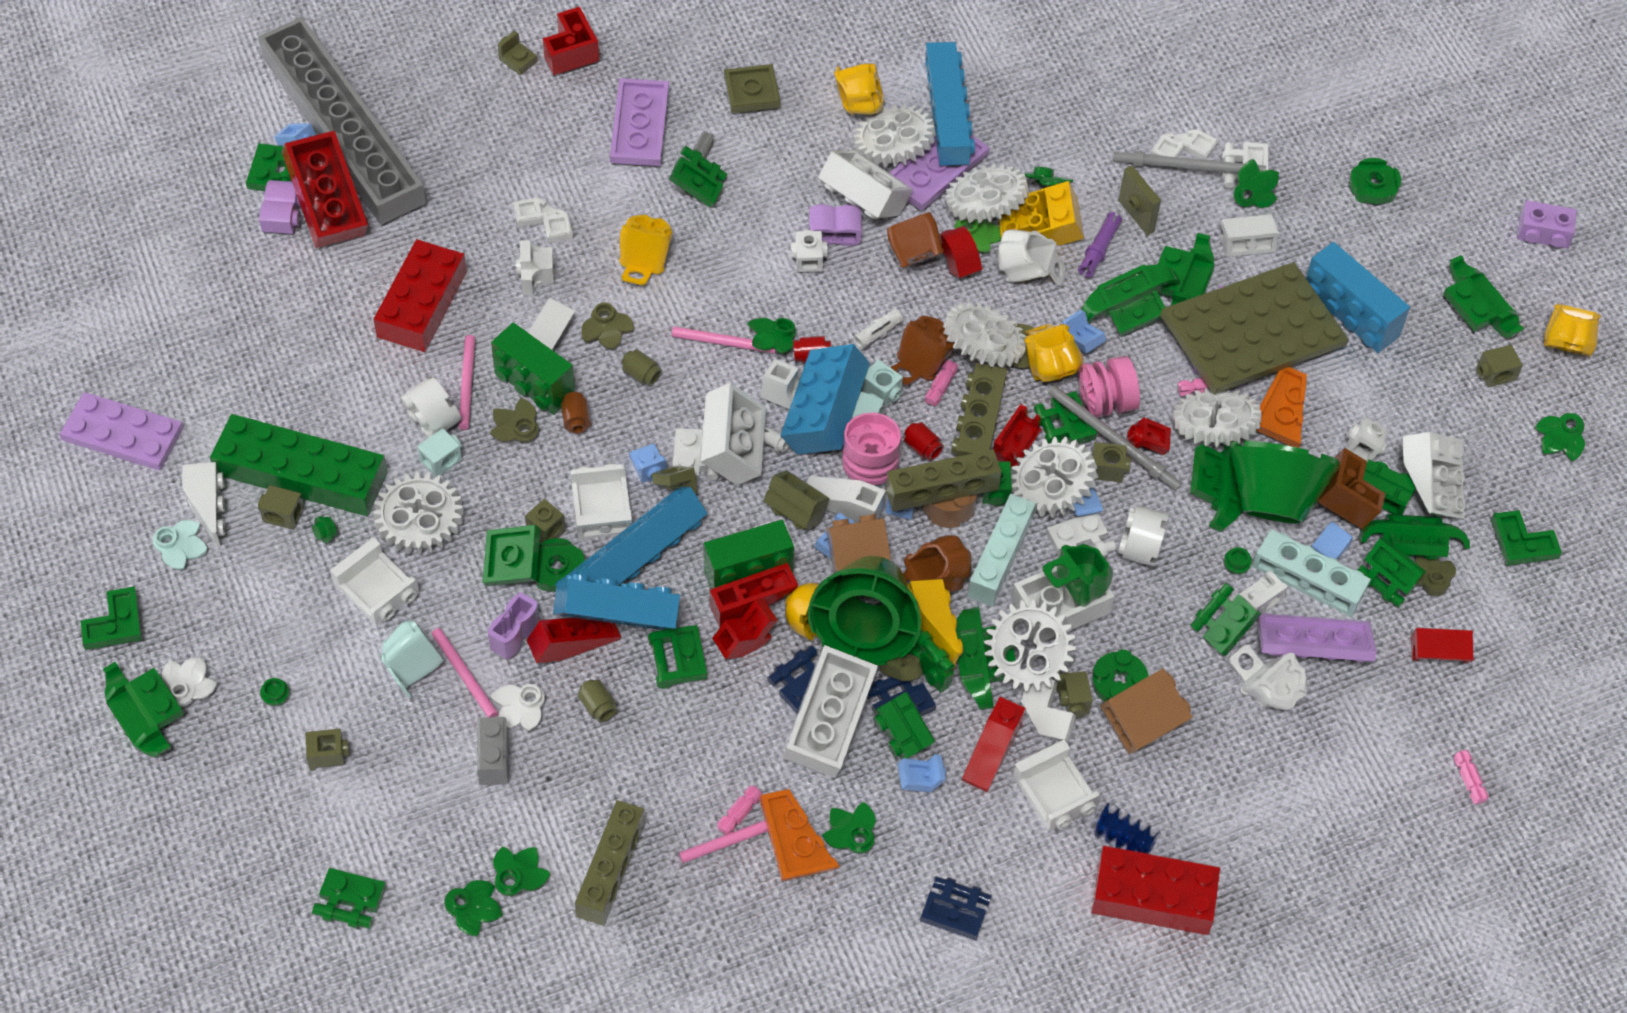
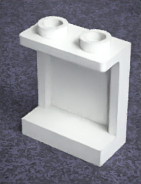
(600, 501)
(374, 582)
(1055, 786)

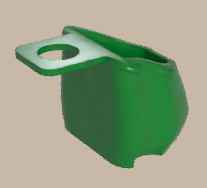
(1082, 572)

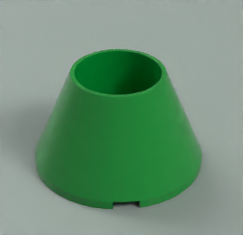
(1280, 480)
(865, 629)

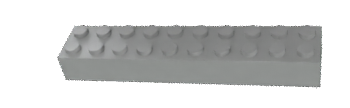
(333, 104)

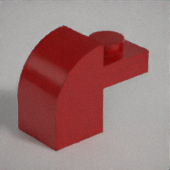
(960, 252)
(746, 634)

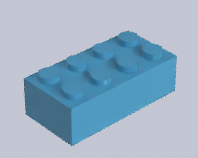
(1357, 297)
(825, 399)
(616, 604)

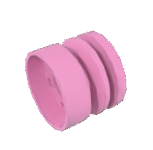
(1109, 386)
(871, 447)

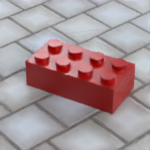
(324, 189)
(420, 295)
(1156, 890)

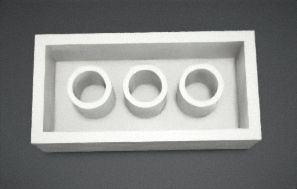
(829, 711)

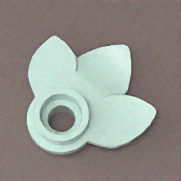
(182, 546)

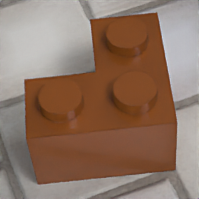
(1350, 494)

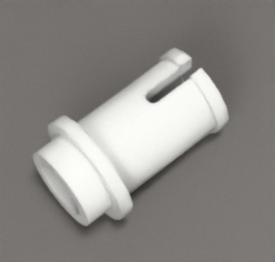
(774, 440)

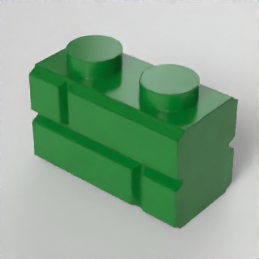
(1397, 487)
(903, 726)

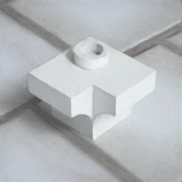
(535, 266)
(780, 383)

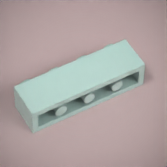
(1001, 550)

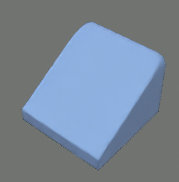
(1090, 506)
(1332, 541)

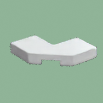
(1192, 142)
(536, 211)
(1047, 720)

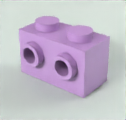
(1547, 224)

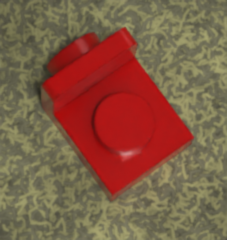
(1150, 435)

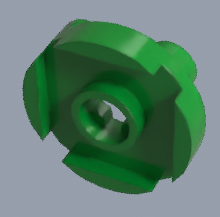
(1373, 193)
(556, 550)
(1116, 663)

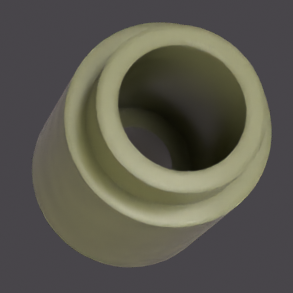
(641, 367)
(597, 700)

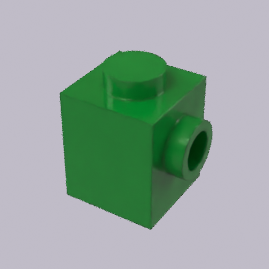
(1000, 496)

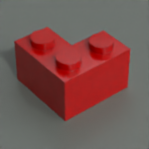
(573, 45)

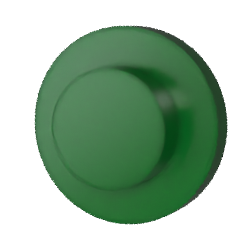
(324, 529)
(1238, 560)
(274, 691)

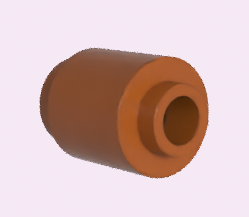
(575, 412)

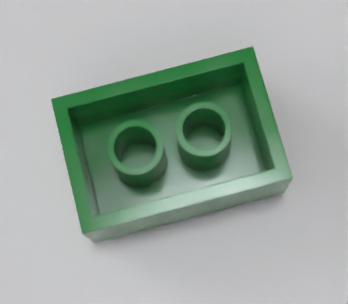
(532, 368)
(747, 553)

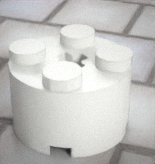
(430, 407)
(1144, 535)

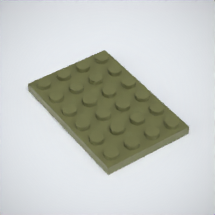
(1254, 327)

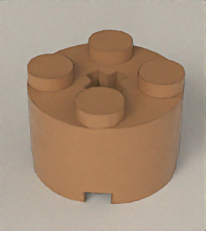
(951, 512)

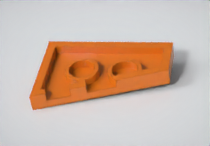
(1283, 407)
(793, 839)

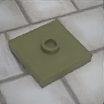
(752, 88)
(1139, 200)

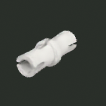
(866, 336)

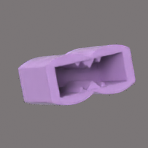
(280, 208)
(837, 224)
(514, 625)

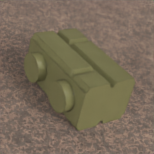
(796, 500)

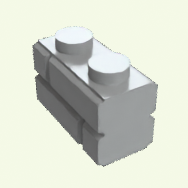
(492, 750)

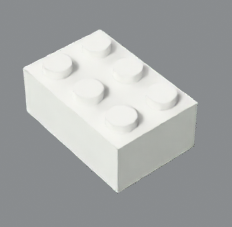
(865, 184)
(733, 434)
(1040, 589)

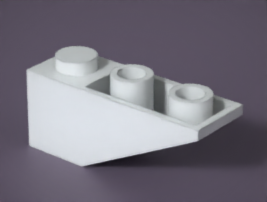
(202, 492)
(850, 496)

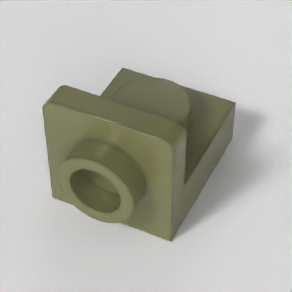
(516, 54)
(676, 477)

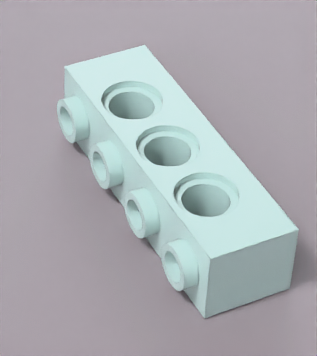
(1316, 585)

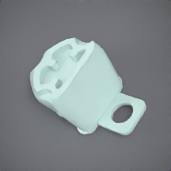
(409, 655)

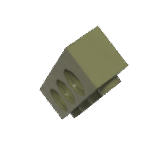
(990, 382)
(943, 480)
(610, 863)

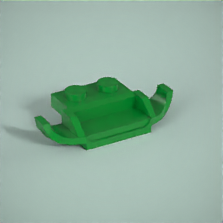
(1191, 267)
(1131, 297)
(1480, 301)
(1216, 483)
(1416, 534)
(973, 663)
(141, 708)

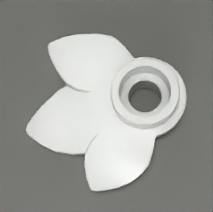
(188, 678)
(516, 707)

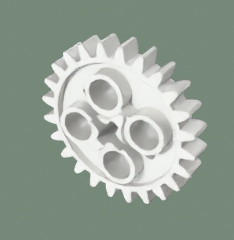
(895, 135)
(987, 193)
(984, 334)
(1232, 421)
(1051, 470)
(418, 513)
(1006, 638)

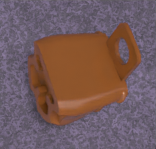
(915, 239)
(923, 349)
(940, 559)

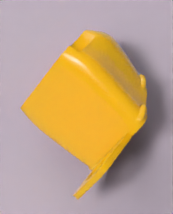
(860, 89)
(644, 247)
(1572, 330)
(1052, 352)

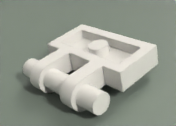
(1249, 151)
(688, 452)
(1081, 530)

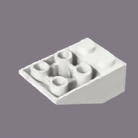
(1437, 472)

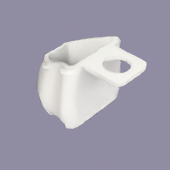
(1029, 256)
(1272, 684)

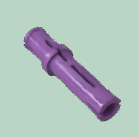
(1096, 251)

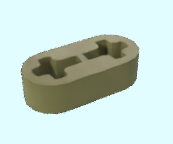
(903, 668)

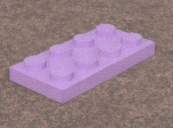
(639, 122)
(929, 178)
(121, 431)
(1316, 637)

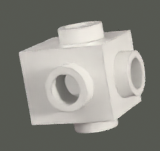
(808, 251)
(1367, 439)

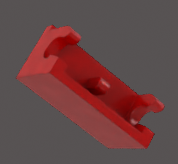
(1017, 436)
(1442, 644)

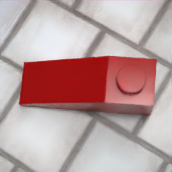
(736, 597)
(569, 637)
(994, 744)

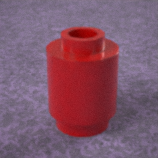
(805, 344)
(923, 441)

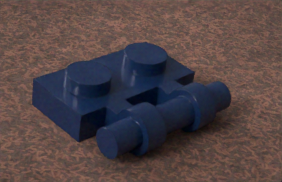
(795, 688)
(918, 694)
(952, 914)

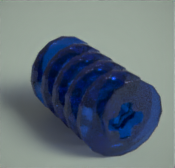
(1124, 832)

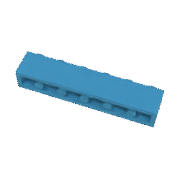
(948, 103)
(645, 538)

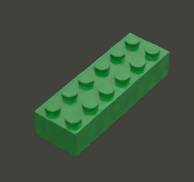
(300, 463)

